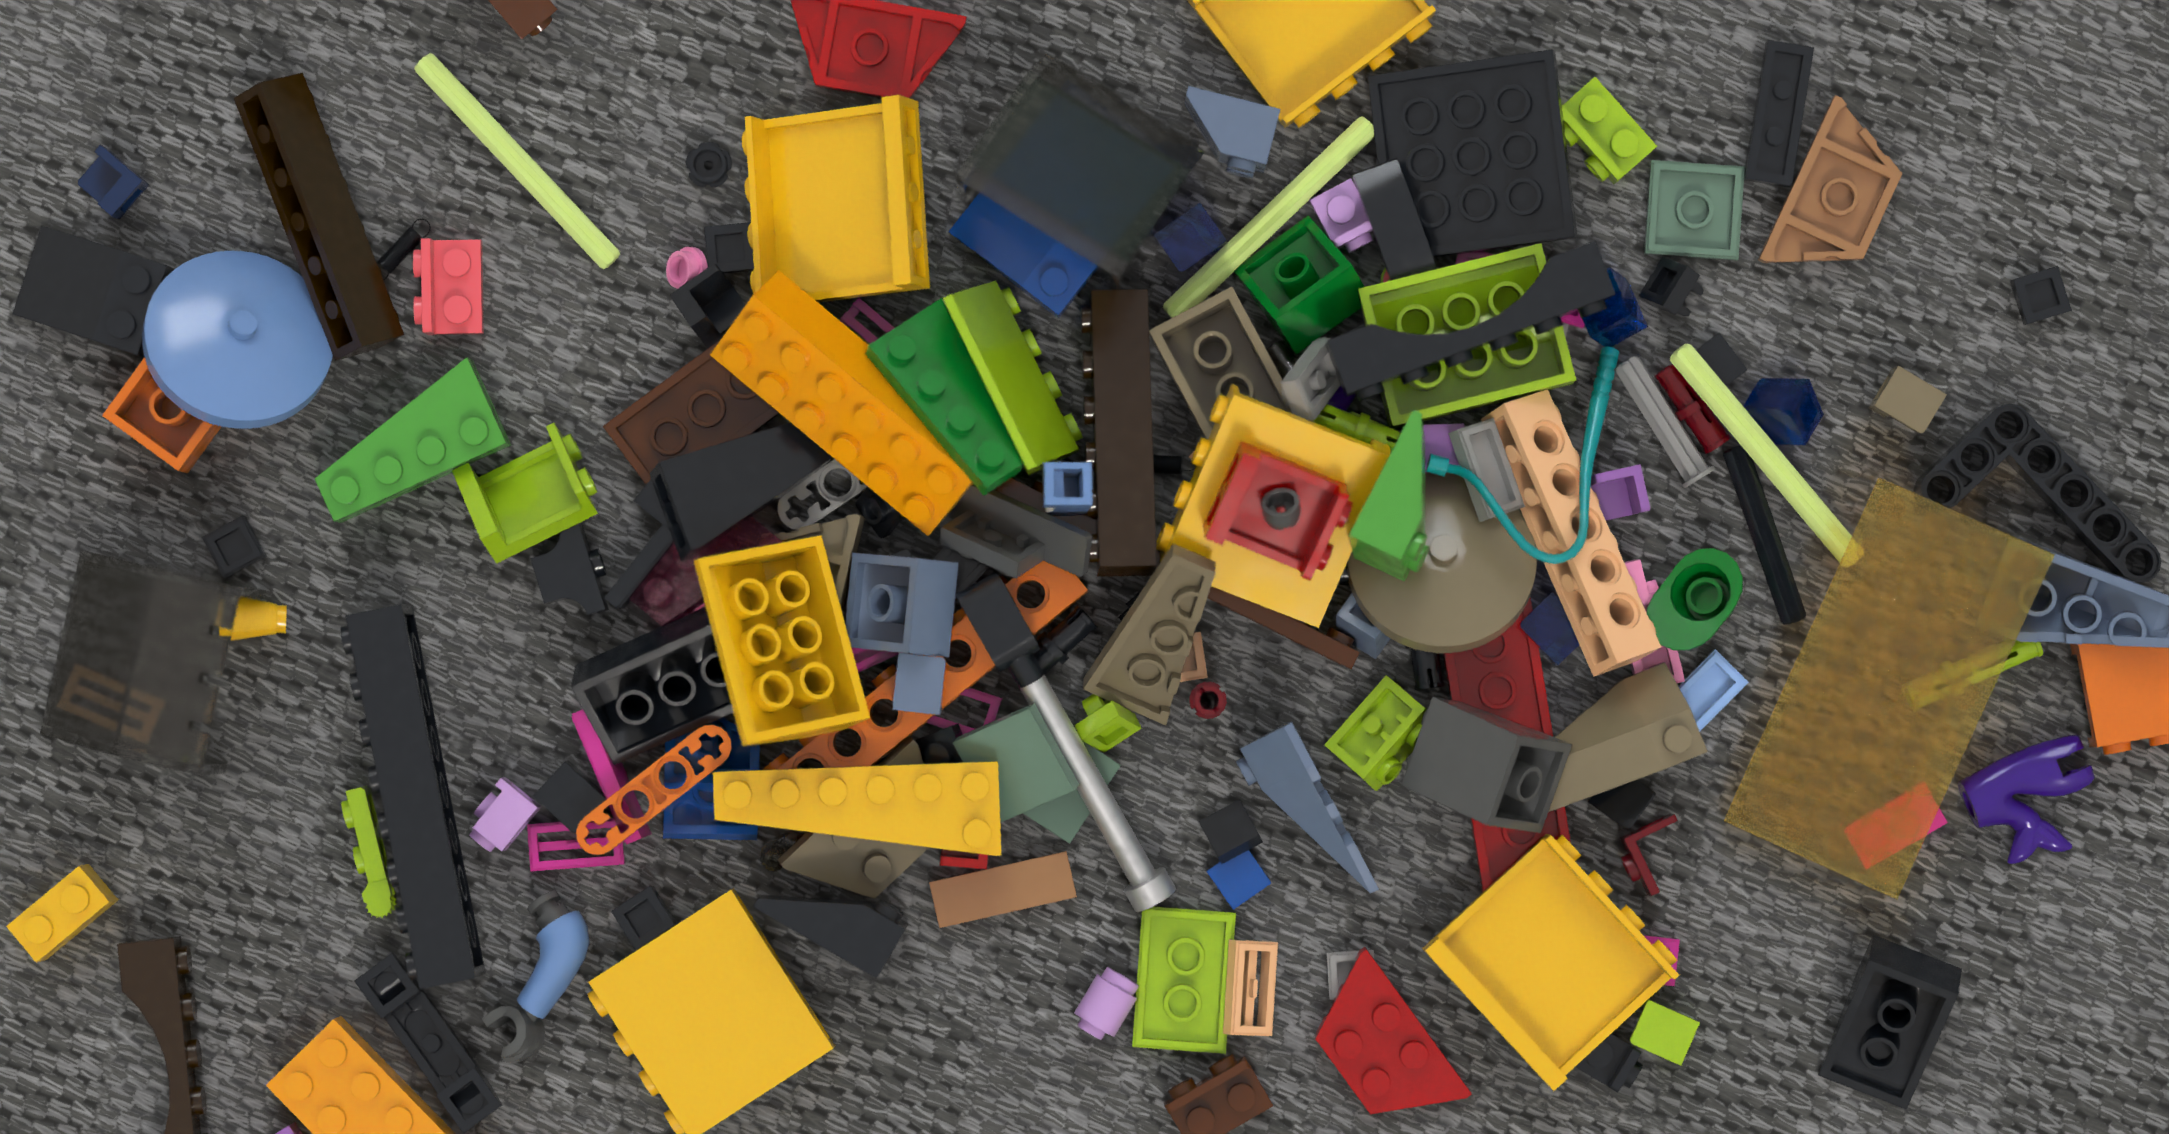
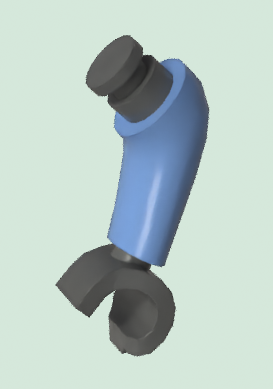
(562, 952)

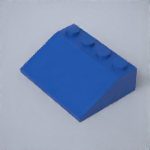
(1023, 254)

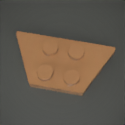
(1834, 195)

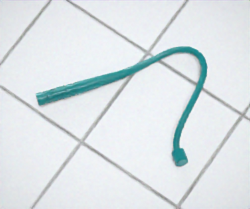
(1595, 418)

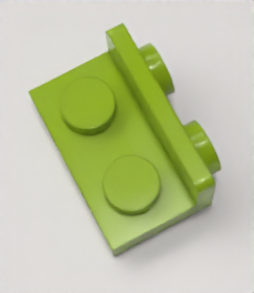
(1604, 132)
(1379, 734)

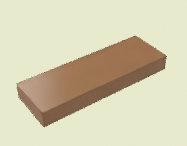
(1002, 889)

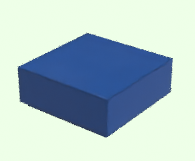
(1239, 878)

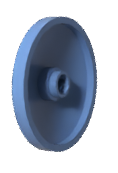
(235, 340)

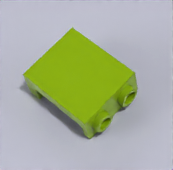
(528, 496)

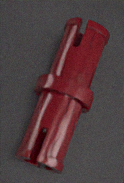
(1692, 409)
(1221, 700)

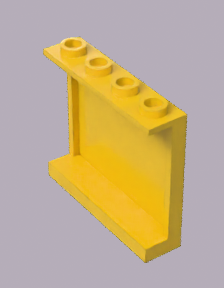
(1310, 47)
(839, 200)
(1296, 440)
(1551, 959)
(710, 1015)

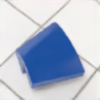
(693, 812)

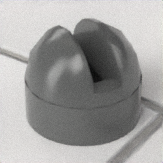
(1277, 498)

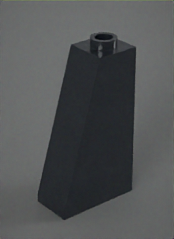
(730, 482)

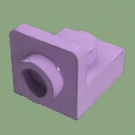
(1343, 216)

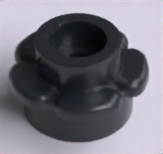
(708, 152)

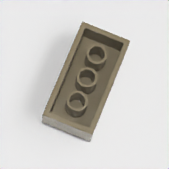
(1211, 350)

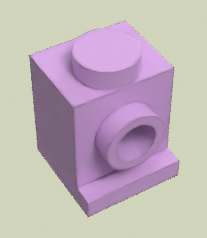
(503, 816)

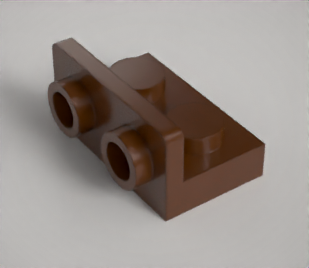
(1219, 1101)

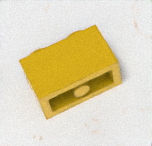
(62, 913)

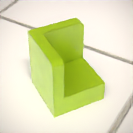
(1664, 1032)

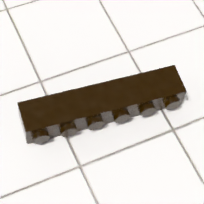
(318, 216)
(1121, 432)

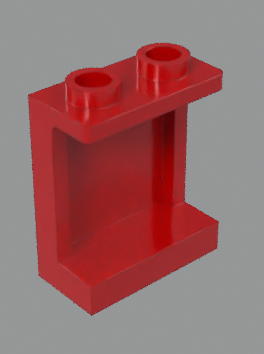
(1239, 515)

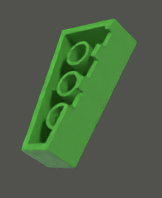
(419, 444)

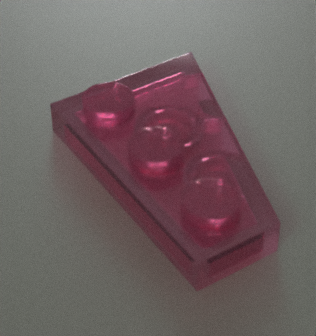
(674, 586)

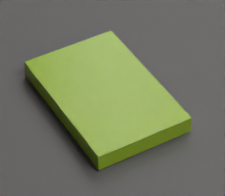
(1182, 979)

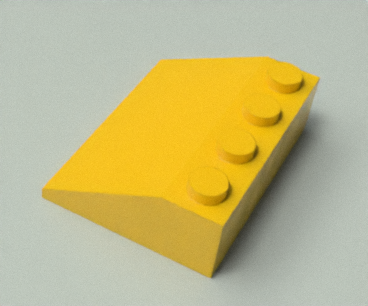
(782, 641)

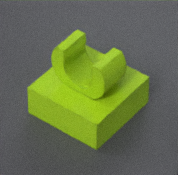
(1106, 723)

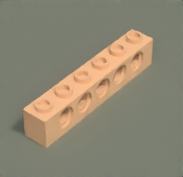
(1596, 579)

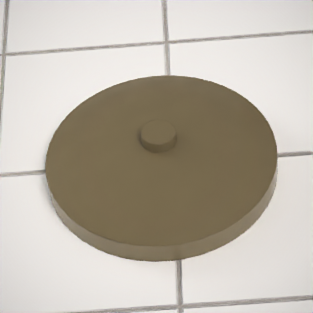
(1466, 587)

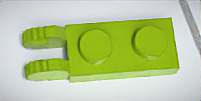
(370, 855)

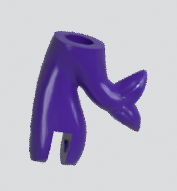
(2030, 772)

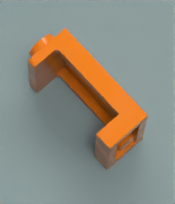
(2124, 694)

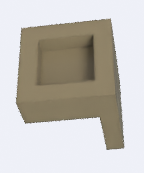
(1907, 400)

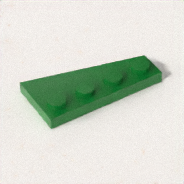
(944, 389)

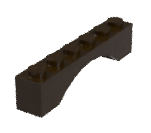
(155, 982)

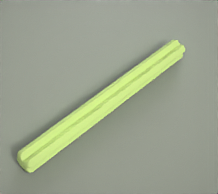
(517, 161)
(1271, 217)
(1761, 449)

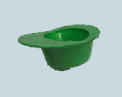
(1695, 599)

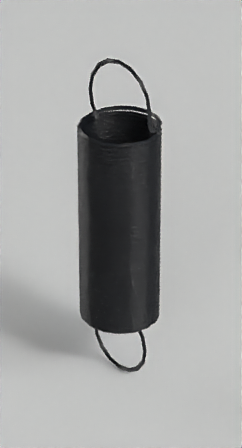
(401, 249)
(1168, 464)

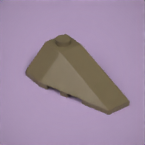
(1627, 736)

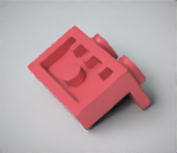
(449, 287)

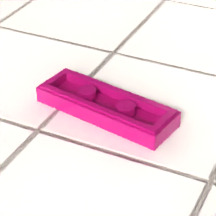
(609, 776)

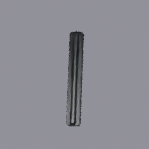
(1765, 535)

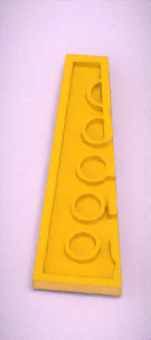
(902, 804)

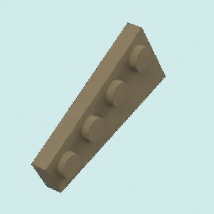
(1150, 645)

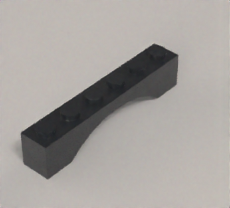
(1378, 355)

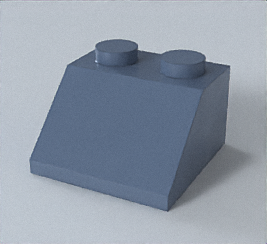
(1234, 129)
(901, 604)

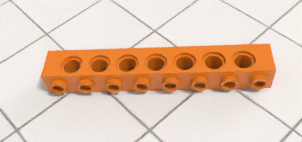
(1061, 592)

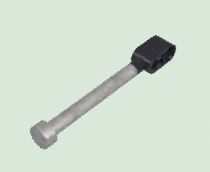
(1012, 647)

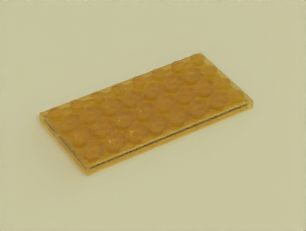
(1888, 687)

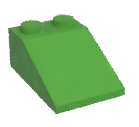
(1393, 520)

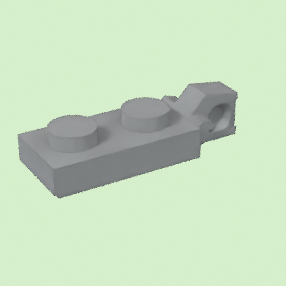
(1310, 381)

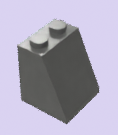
(1485, 766)

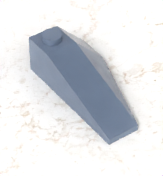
(2094, 607)
(1293, 783)

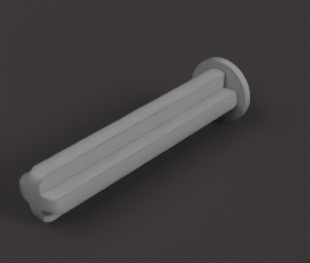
(1663, 421)

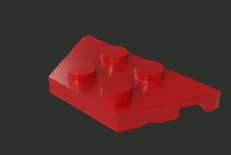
(873, 44)
(1384, 1046)

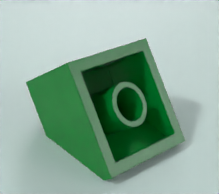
(1302, 284)

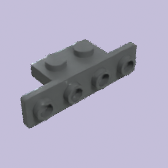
(1013, 535)

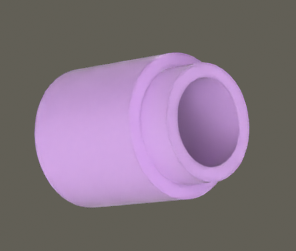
(1106, 1003)

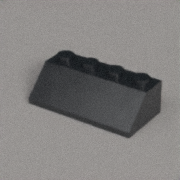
(654, 687)

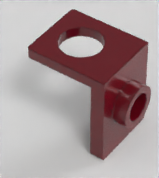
(1634, 861)

